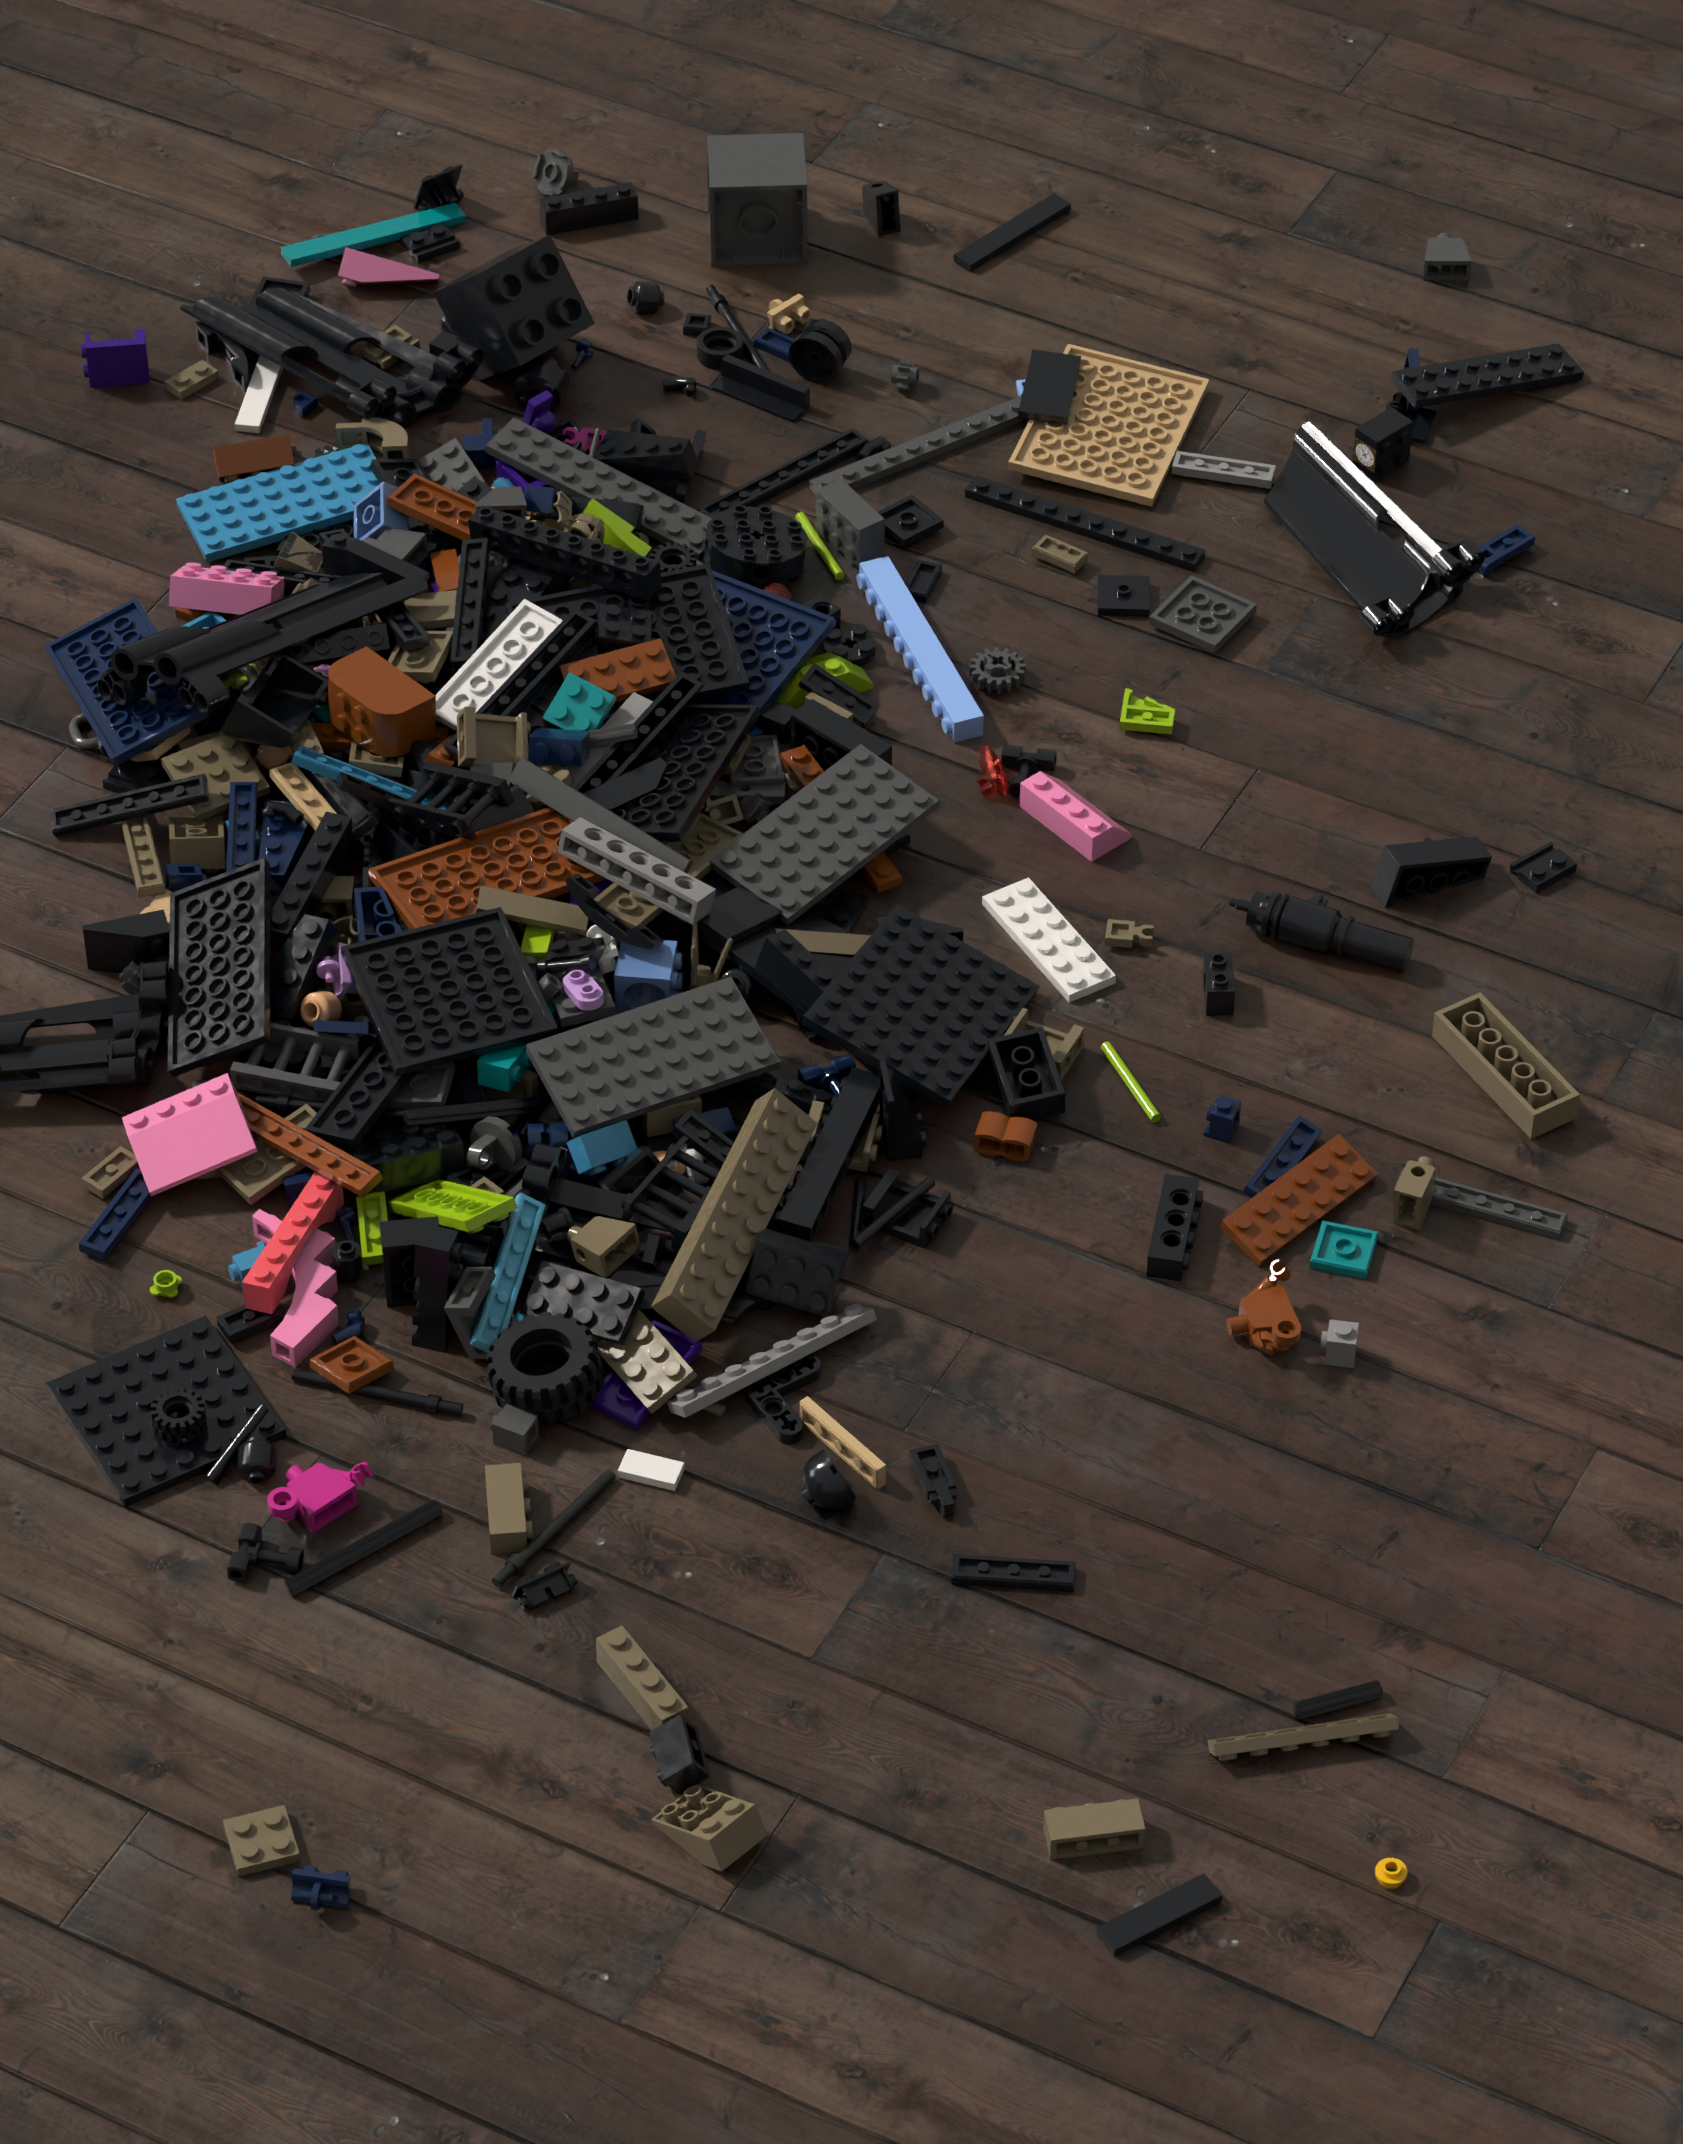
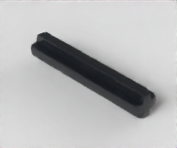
(1337, 1699)

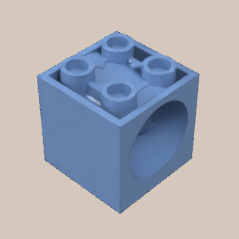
(646, 975)

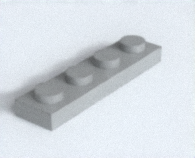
(1223, 469)

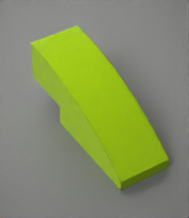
(617, 530)

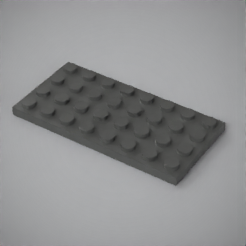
(825, 833)
(652, 1056)

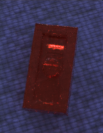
(994, 777)

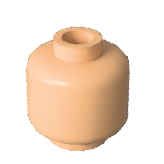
(320, 1006)

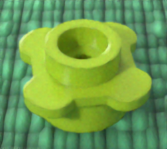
(165, 1284)

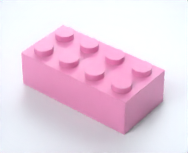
(223, 589)

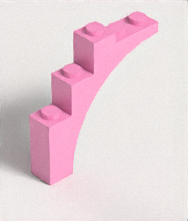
(311, 1312)

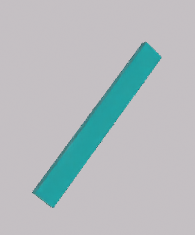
(371, 234)

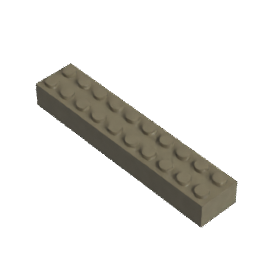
(734, 1215)

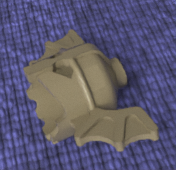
(579, 524)

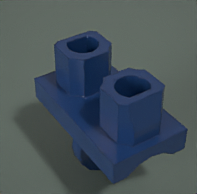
(321, 1888)

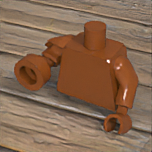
(1268, 1314)

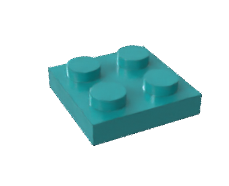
(579, 705)

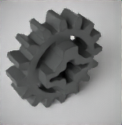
(997, 670)

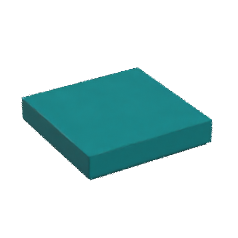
(1344, 1249)

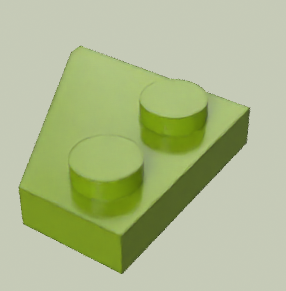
(1146, 715)

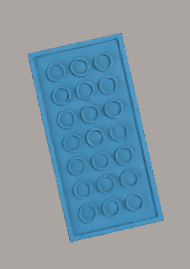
(278, 502)

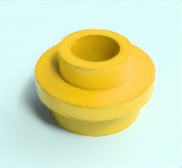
(1391, 1879)

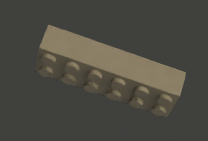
(1505, 1065)

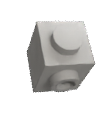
(1340, 1343)

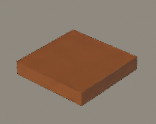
(351, 1364)

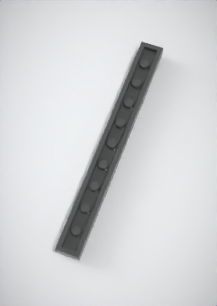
(924, 447)

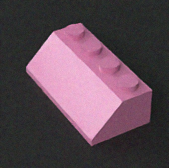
(1070, 816)

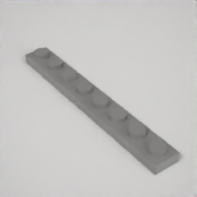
(765, 1363)

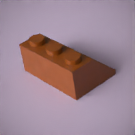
(252, 457)

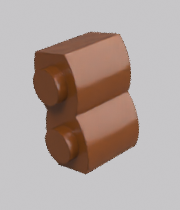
(1005, 1136)

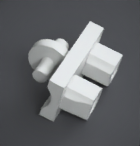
(608, 960)

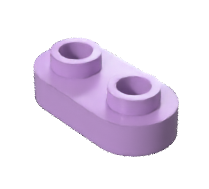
(583, 990)

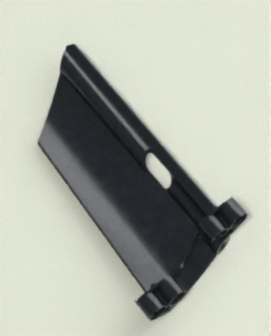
(1336, 519)

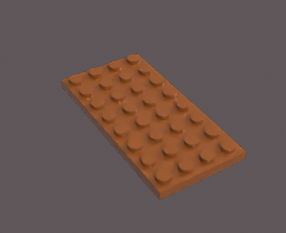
(508, 857)

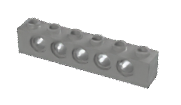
(636, 870)

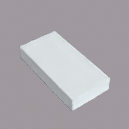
(651, 1469)

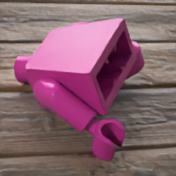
(317, 1494)

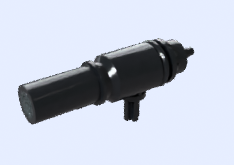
(1323, 929)

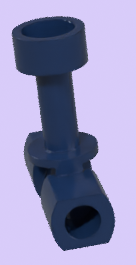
(828, 1076)

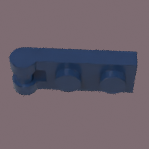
(1505, 547)

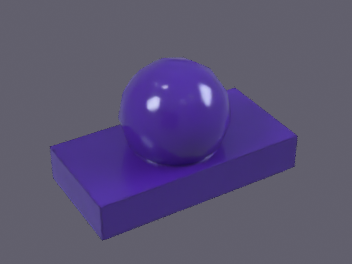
(538, 413)

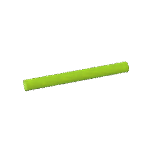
(820, 546)
(1131, 1082)

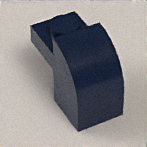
(476, 445)

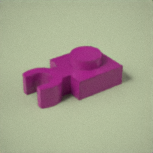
(585, 437)

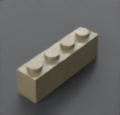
(638, 1678)

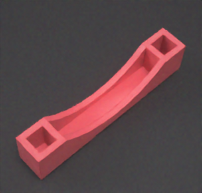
(270, 1274)

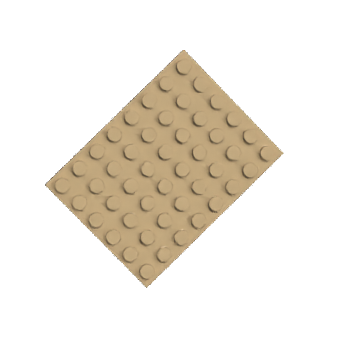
(1119, 429)

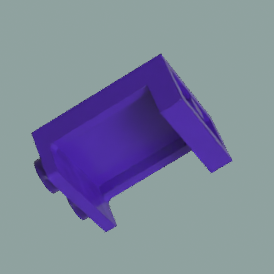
(116, 361)

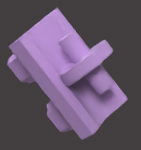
(336, 972)

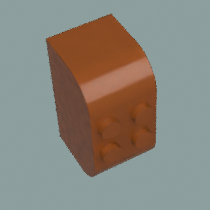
(379, 704)

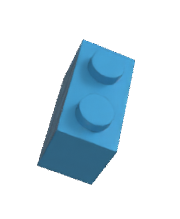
(602, 1147)

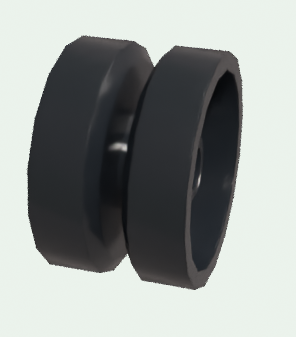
(820, 351)

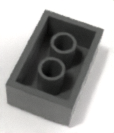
(849, 523)

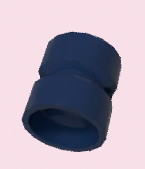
(557, 1132)

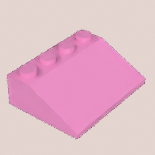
(189, 1134)

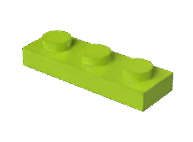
(371, 1211)

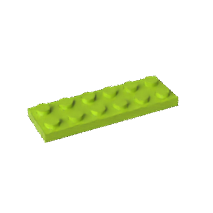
(454, 1204)

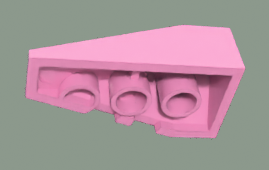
(370, 269)

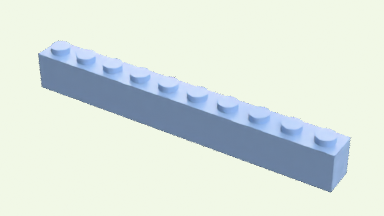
(920, 649)

